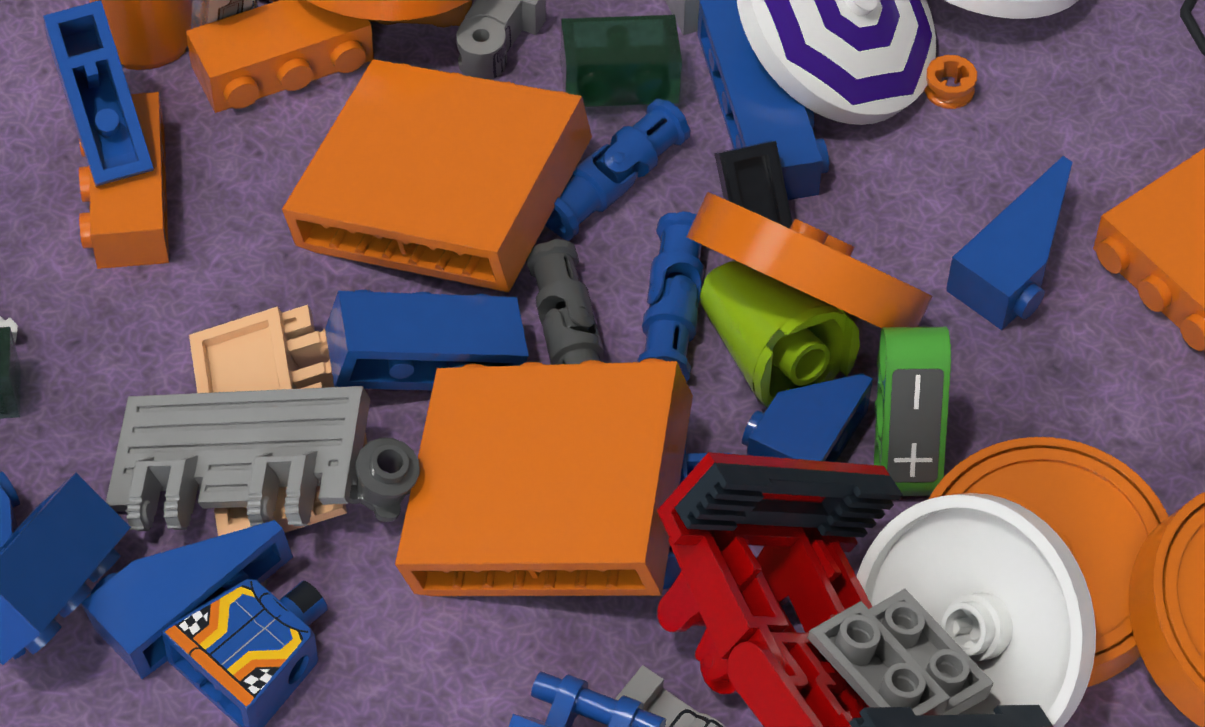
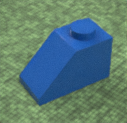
(810, 420)

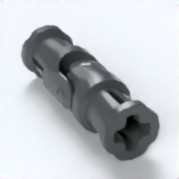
(564, 304)

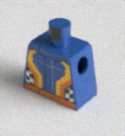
(247, 648)

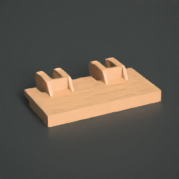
(264, 354)

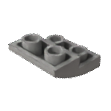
(901, 658)

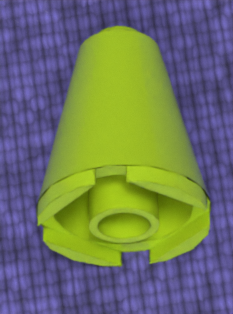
(777, 331)

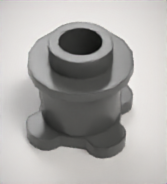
(383, 490)

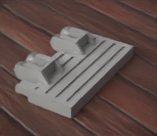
(237, 453)

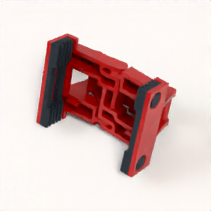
(806, 522)

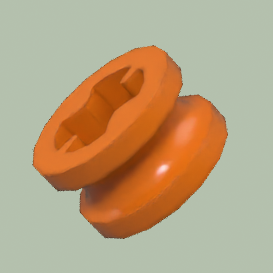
(949, 96)

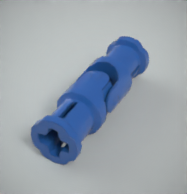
(614, 167)
(673, 292)

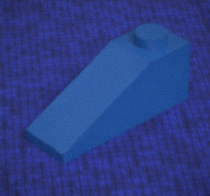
(97, 93)
(1006, 261)
(159, 589)

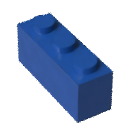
(405, 337)
(49, 561)

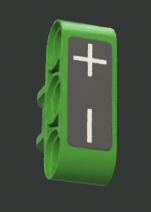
(913, 406)

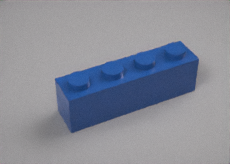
(754, 102)

